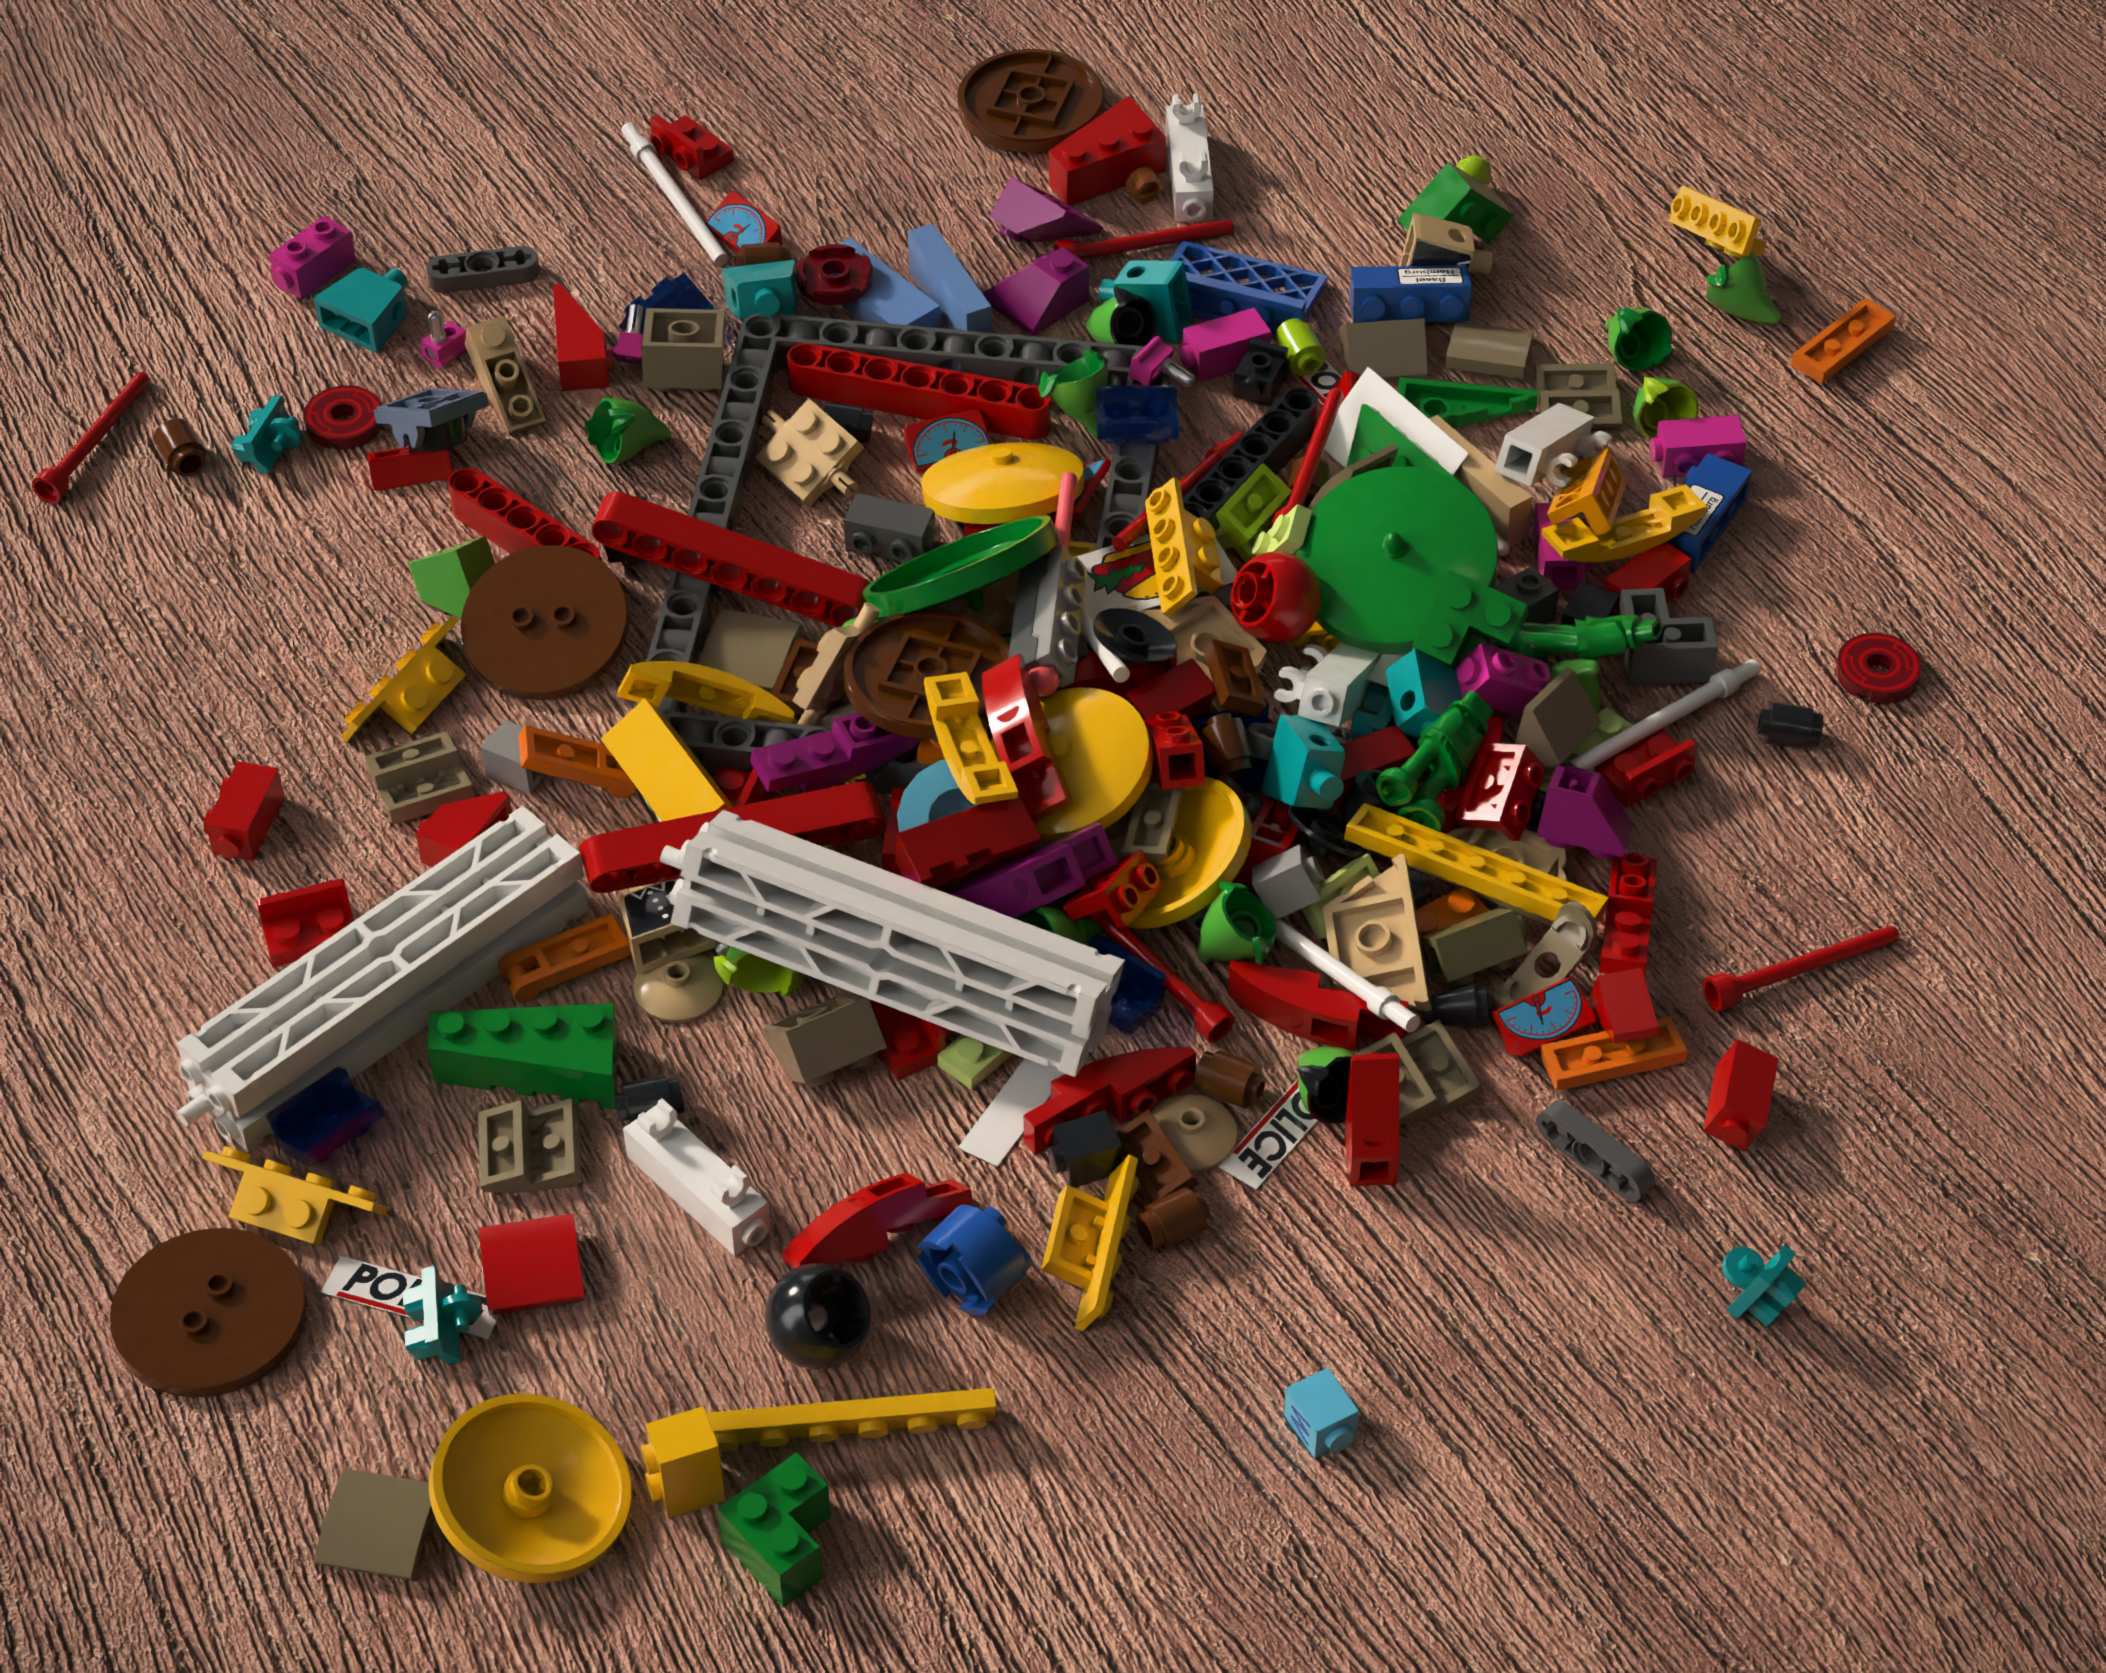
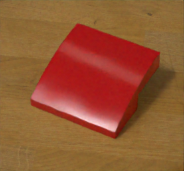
(531, 1264)

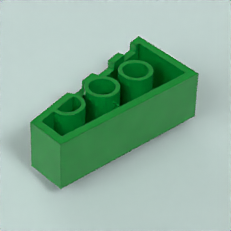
(529, 1049)

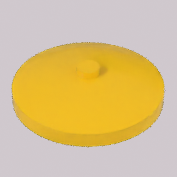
(999, 482)
(1101, 754)
(1205, 848)
(530, 1488)

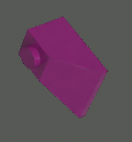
(1038, 215)
(1042, 291)

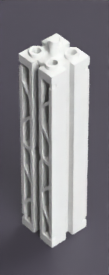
(894, 941)
(382, 976)

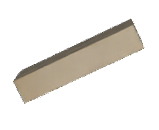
(1501, 496)

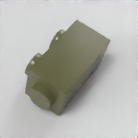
(1474, 945)

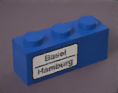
(1410, 292)
(1724, 490)

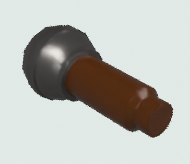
(1251, 802)

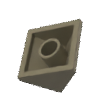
(1386, 347)
(1557, 719)

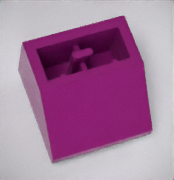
(1584, 814)

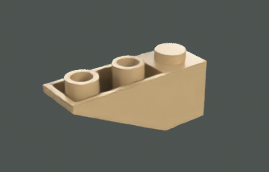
(503, 374)

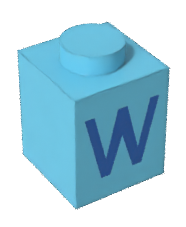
(1321, 1413)

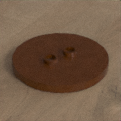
(1029, 99)
(544, 622)
(895, 655)
(208, 1312)

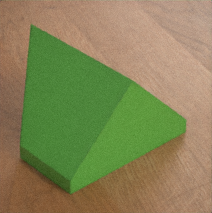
(450, 574)

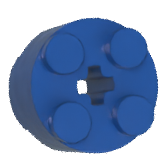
(973, 1258)

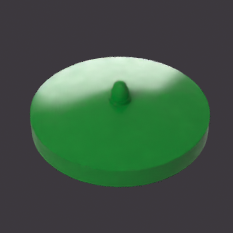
(1386, 548)
(962, 567)

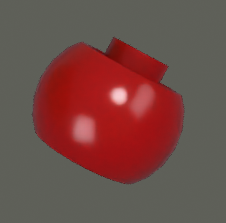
(1276, 597)

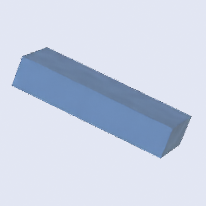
(947, 281)
(891, 297)

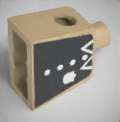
(1443, 243)
(649, 929)

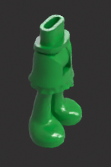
(1589, 638)
(1447, 750)

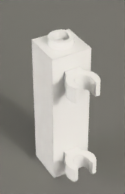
(1189, 161)
(1547, 444)
(1333, 686)
(697, 1178)

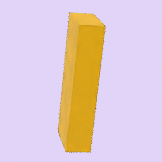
(662, 765)

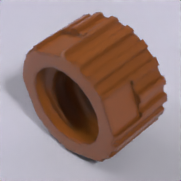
(1144, 185)

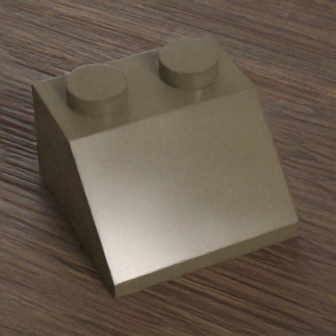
(683, 349)
(826, 1038)

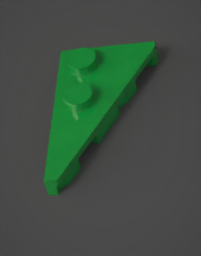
(1465, 403)
(1375, 433)

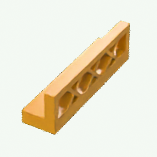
(1594, 489)

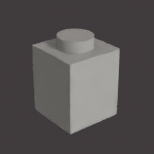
(502, 759)
(1287, 882)

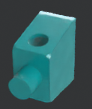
(1163, 287)
(761, 289)
(364, 307)
(1420, 691)
(1304, 764)

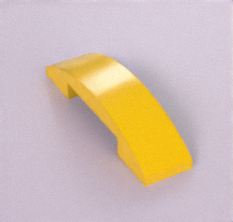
(1667, 516)
(703, 688)
(964, 740)

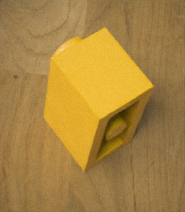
(683, 1462)

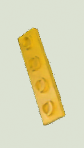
(1718, 222)
(1181, 549)
(416, 689)
(284, 1203)
(1087, 1239)

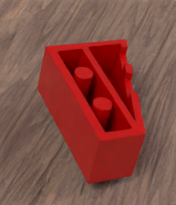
(1106, 153)
(966, 843)

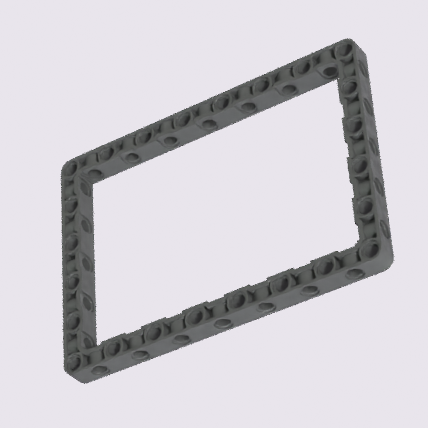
(731, 454)

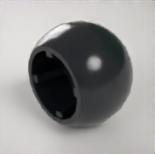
(815, 1304)

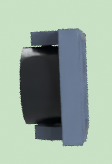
(432, 417)

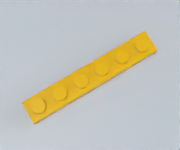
(1468, 864)
(863, 1416)

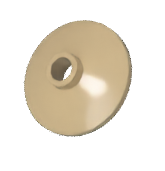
(679, 990)
(1200, 1144)

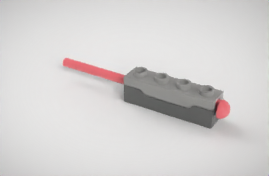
(1051, 605)

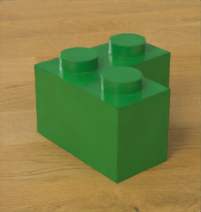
(1461, 200)
(1464, 609)
(771, 1525)

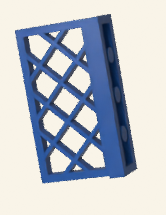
(1220, 294)

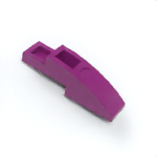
(829, 756)
(1041, 876)

